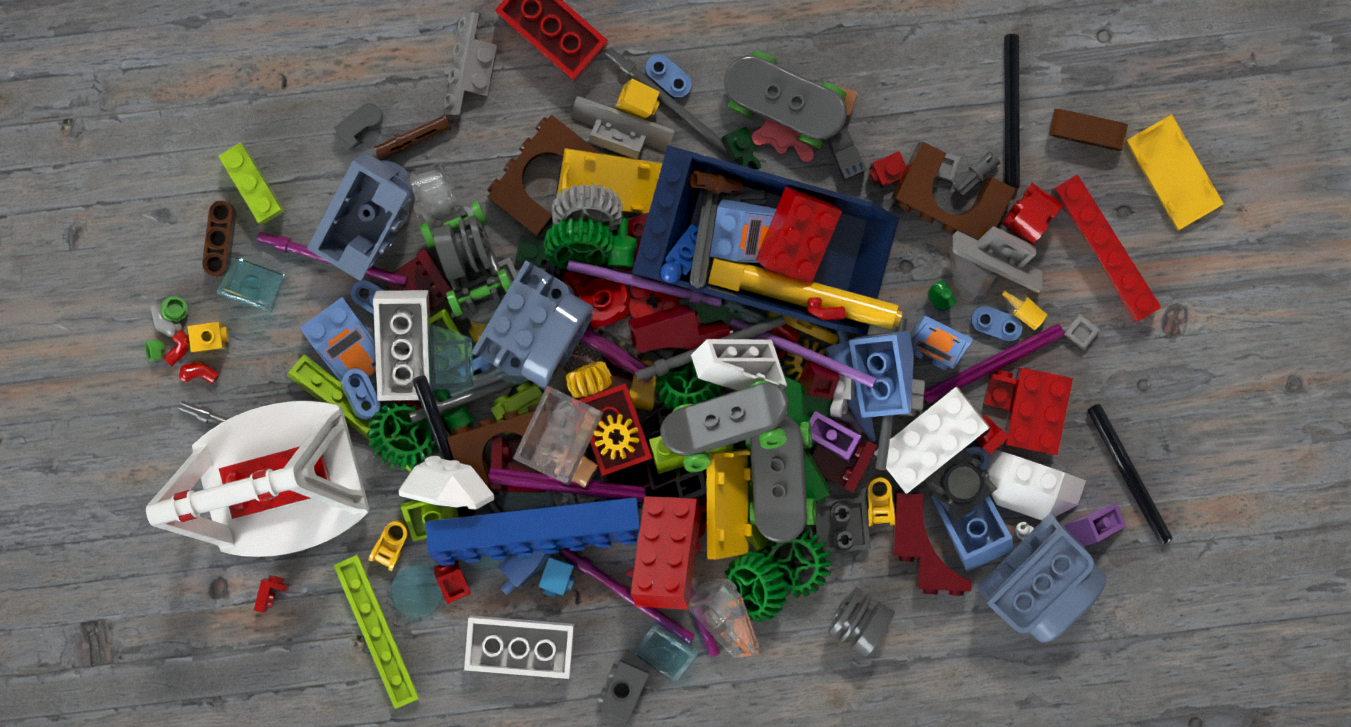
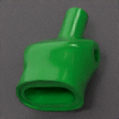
(623, 248)
(941, 296)
(455, 417)

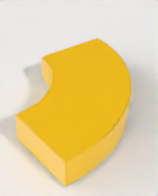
(809, 328)

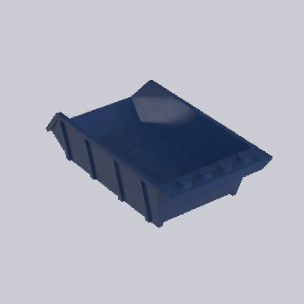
(851, 262)

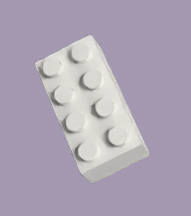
(401, 342)
(933, 439)
(519, 647)

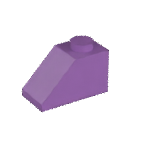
(834, 436)
(1097, 524)

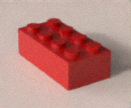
(555, 33)
(666, 552)

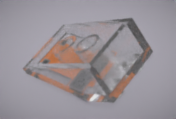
(725, 616)

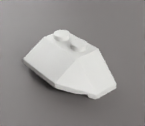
(446, 484)
(1032, 486)

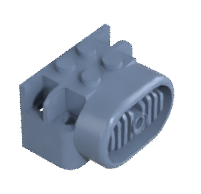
(363, 215)
(534, 327)
(1044, 582)

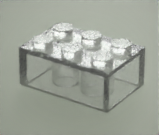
(558, 435)

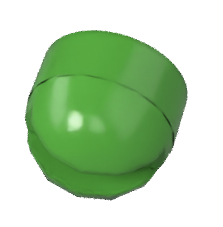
(154, 350)

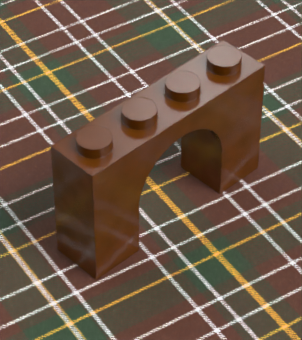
(510, 191)
(916, 193)
(470, 444)

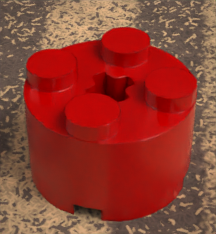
(1032, 214)

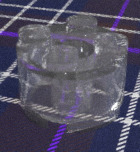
(432, 192)

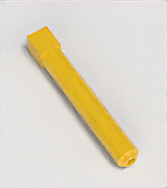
(785, 288)

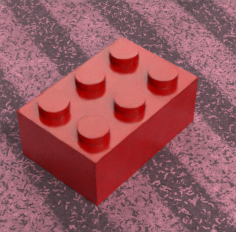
(798, 235)
(616, 402)
(1038, 411)

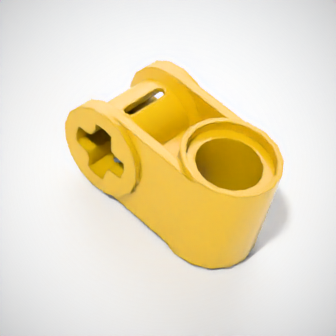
(643, 393)
(880, 503)
(389, 549)

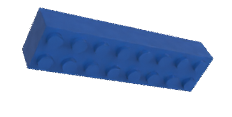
(533, 531)

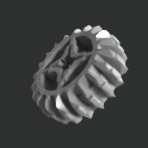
(587, 203)

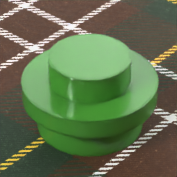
(174, 309)

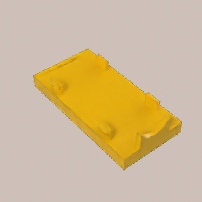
(1174, 172)
(628, 177)
(728, 504)

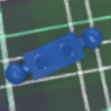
(681, 256)

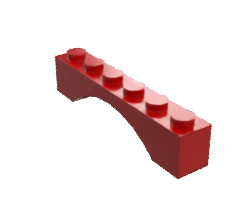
(1105, 244)

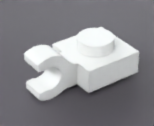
(844, 390)

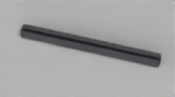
(1012, 111)
(436, 425)
(1130, 474)

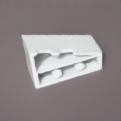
(738, 362)

